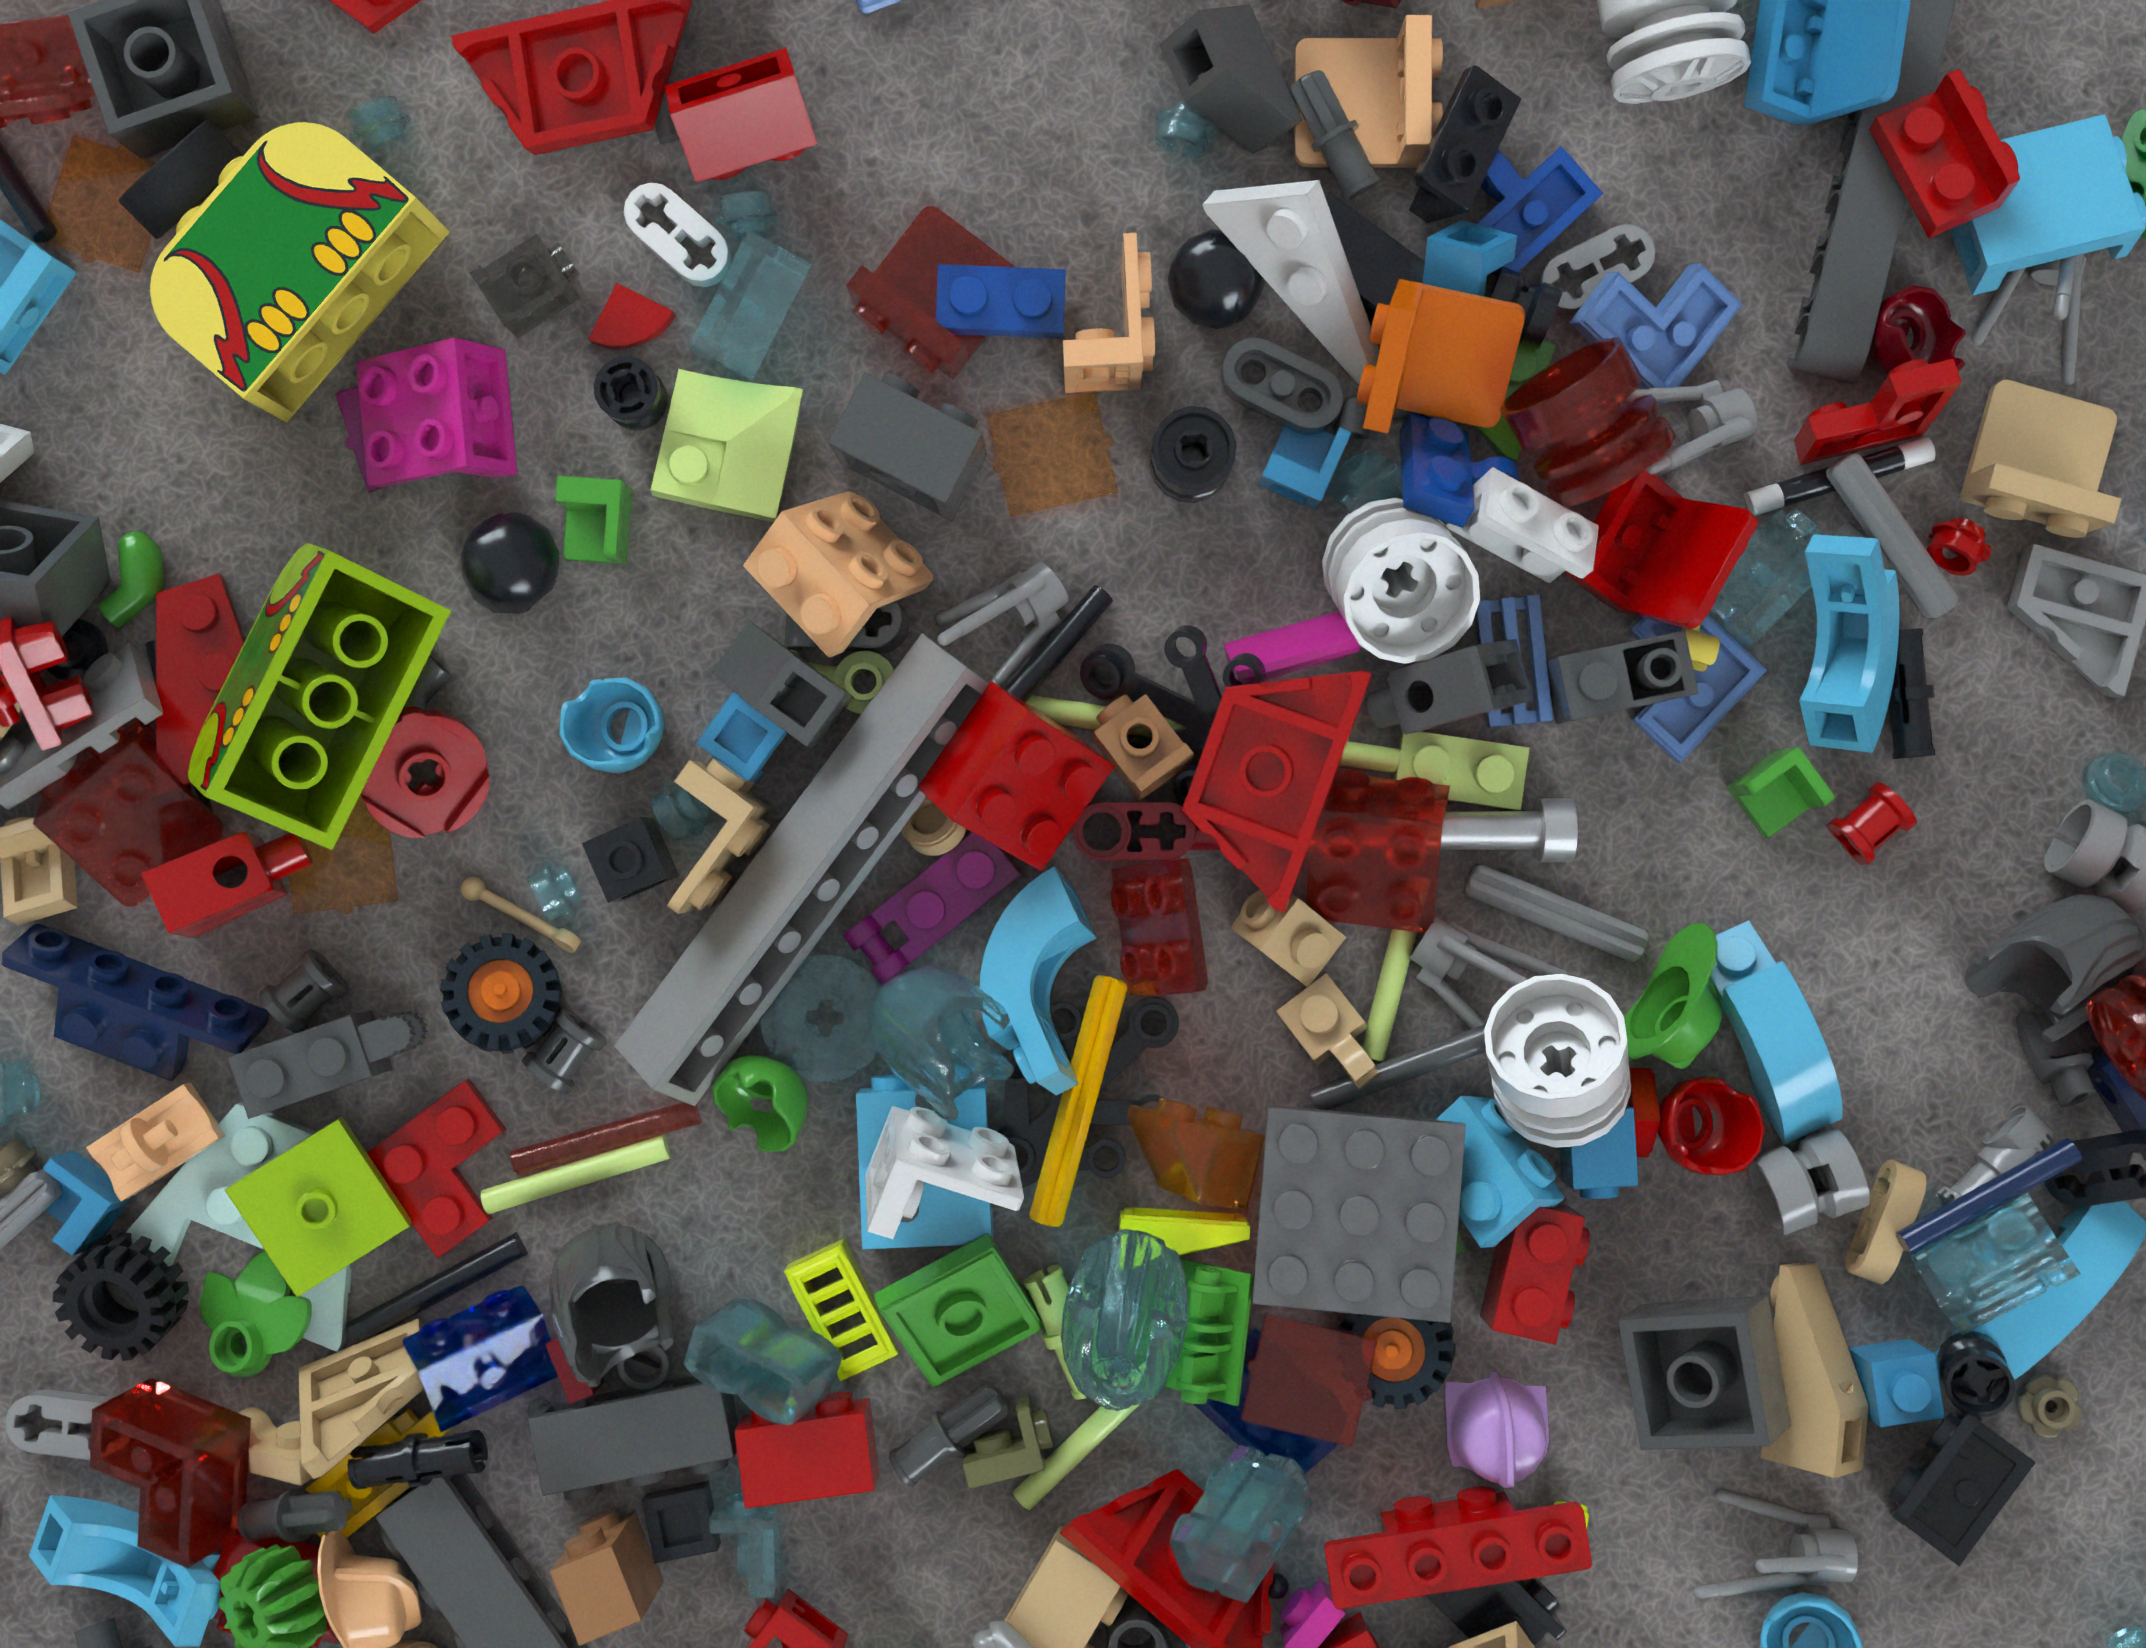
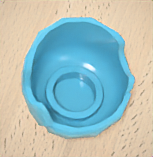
(588, 719)
(1828, 1627)

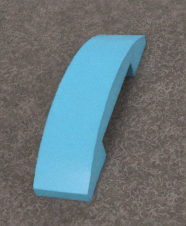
(2101, 1245)

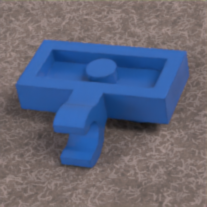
(1536, 206)
(1439, 469)

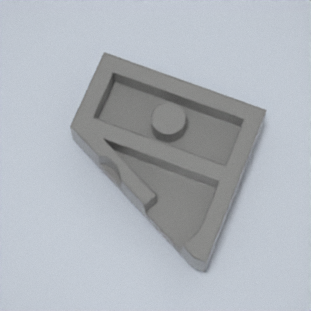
(2083, 612)

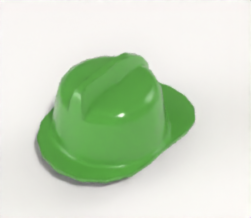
(1679, 1002)

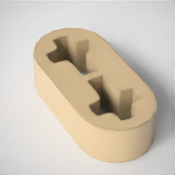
(1892, 1206)

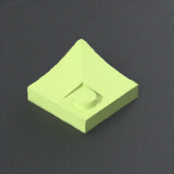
(727, 445)

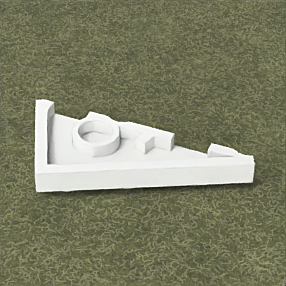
(1298, 252)

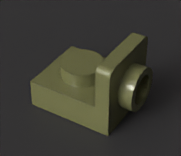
(1001, 1457)

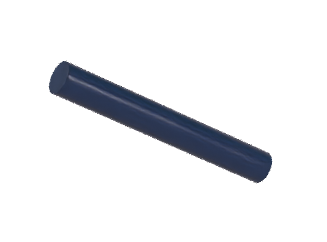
(1988, 1196)

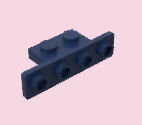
(129, 1006)

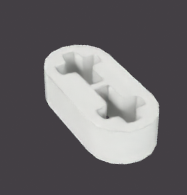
(687, 224)

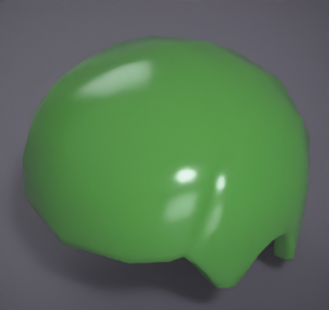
(766, 1079)

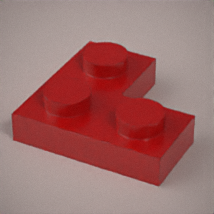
(1898, 412)
(423, 1160)

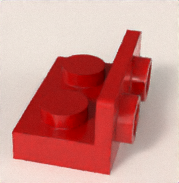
(1947, 155)

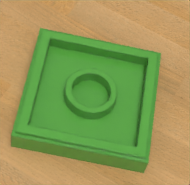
(959, 1310)

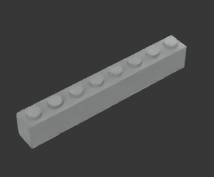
(801, 876)

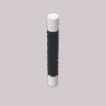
(1817, 483)

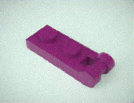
(933, 904)

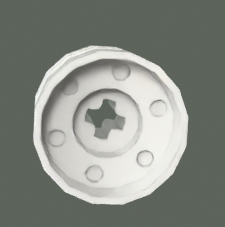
(1672, 47)
(1407, 611)
(1558, 1060)

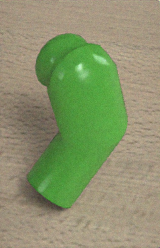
(140, 578)

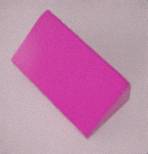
(1295, 647)

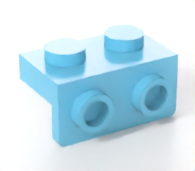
(1499, 1172)

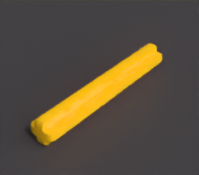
(1078, 1102)

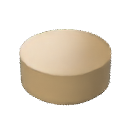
(932, 830)

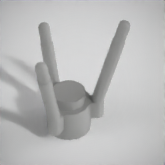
(2067, 276)
(1716, 421)
(1027, 598)
(1449, 949)
(1815, 1556)

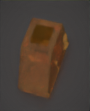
(1199, 1156)

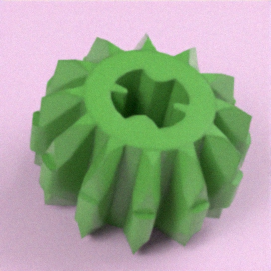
(273, 1600)

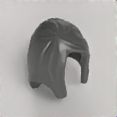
(2062, 959)
(605, 1320)

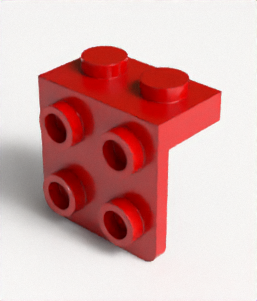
(1664, 552)

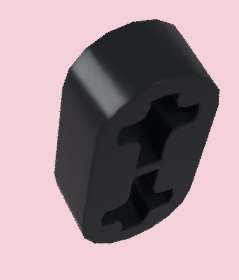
(2110, 1175)

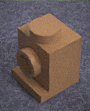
(1143, 768)

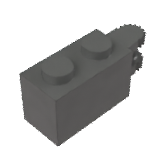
(322, 1059)

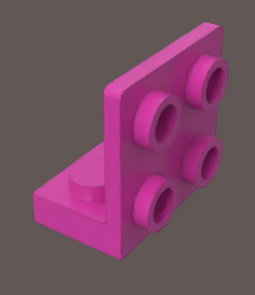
(436, 412)

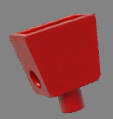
(196, 904)

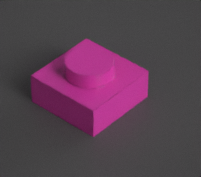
(1309, 1617)

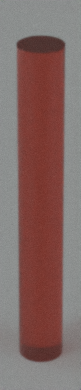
(604, 1137)

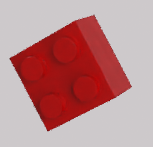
(1015, 777)

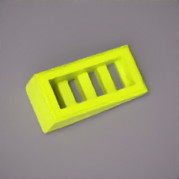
(1185, 1229)
(819, 1262)

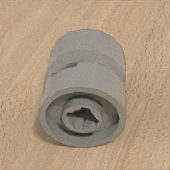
(2107, 858)
(1793, 1198)

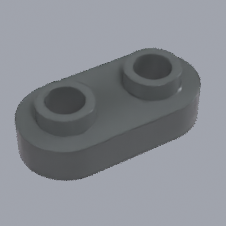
(1284, 381)

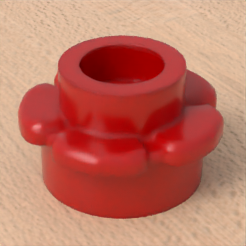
(1963, 539)

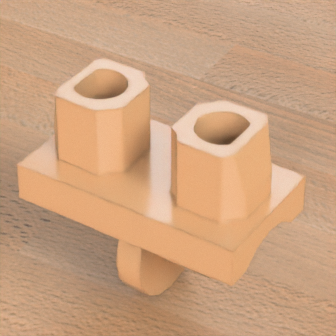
(156, 1141)

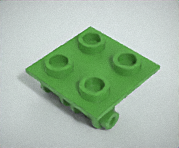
(1215, 1334)

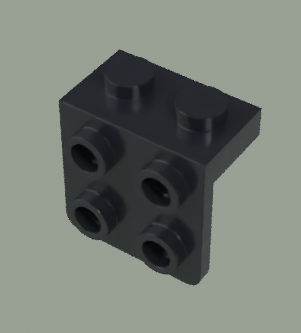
(1960, 1486)

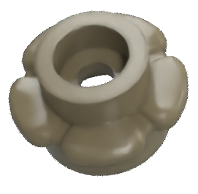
(15, 1163)
(2034, 1398)

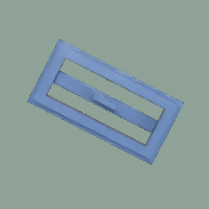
(1537, 650)

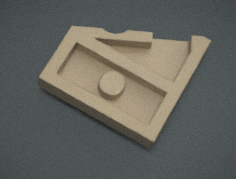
(353, 1395)

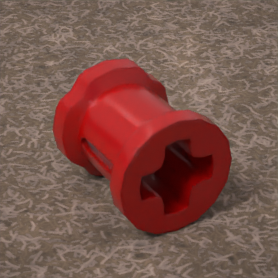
(1872, 823)

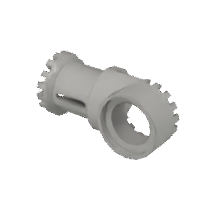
(2006, 1149)

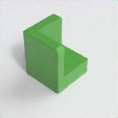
(595, 518)
(1780, 790)

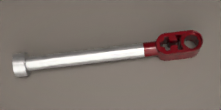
(1547, 830)

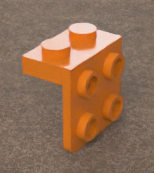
(1440, 356)

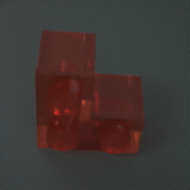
(185, 1461)

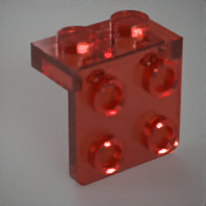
(41, 71)
(904, 290)
(125, 815)
(1378, 852)
(1159, 928)

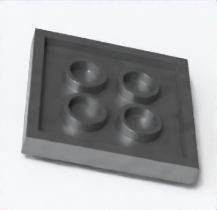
(1359, 1213)

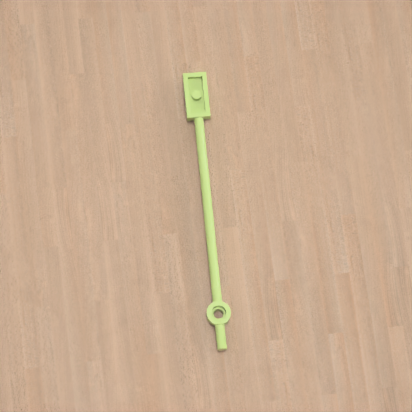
(1474, 769)

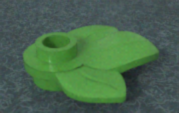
(254, 1308)

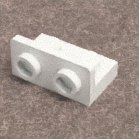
(1529, 528)

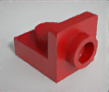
(794, 1624)

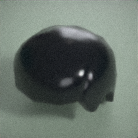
(1213, 281)
(509, 563)

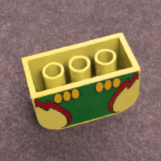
(289, 263)

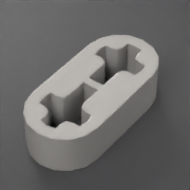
(1590, 254)
(57, 1440)

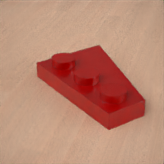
(194, 654)

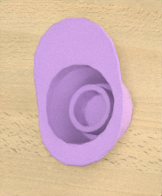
(1497, 1428)

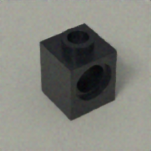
(630, 859)

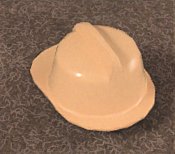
(364, 1595)

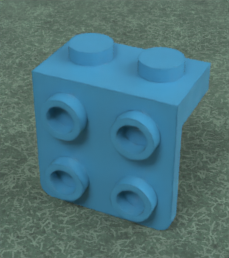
(1825, 57)

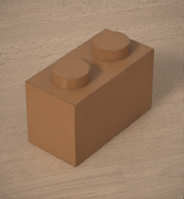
(606, 1575)

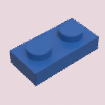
(1001, 301)

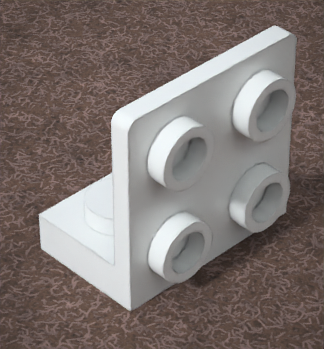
(925, 1148)

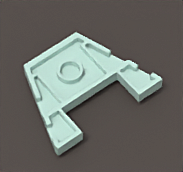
(200, 1196)

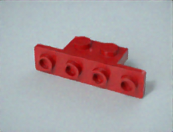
(1455, 1548)

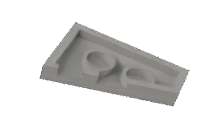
(120, 691)

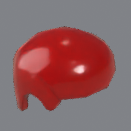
(1711, 1152)

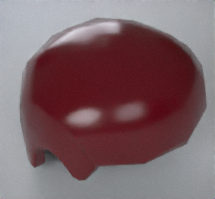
(1931, 326)

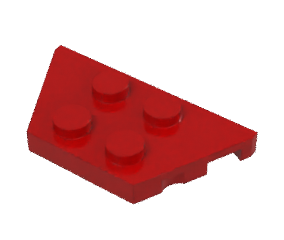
(579, 70)
(1272, 772)
(1133, 1548)

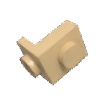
(34, 873)
(1294, 939)

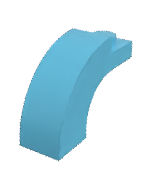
(1854, 642)
(1019, 968)
(1777, 1034)
(97, 1549)

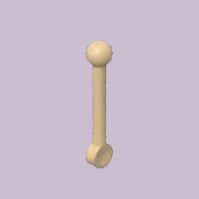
(475, 889)

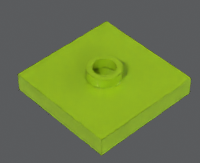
(319, 1206)

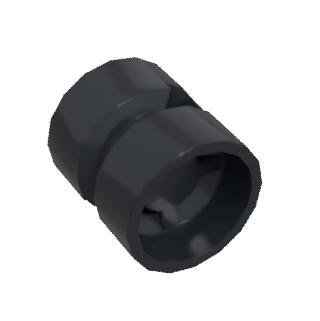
(1192, 454)

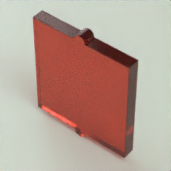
(1308, 1379)

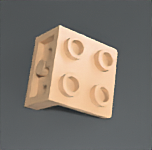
(1112, 363)

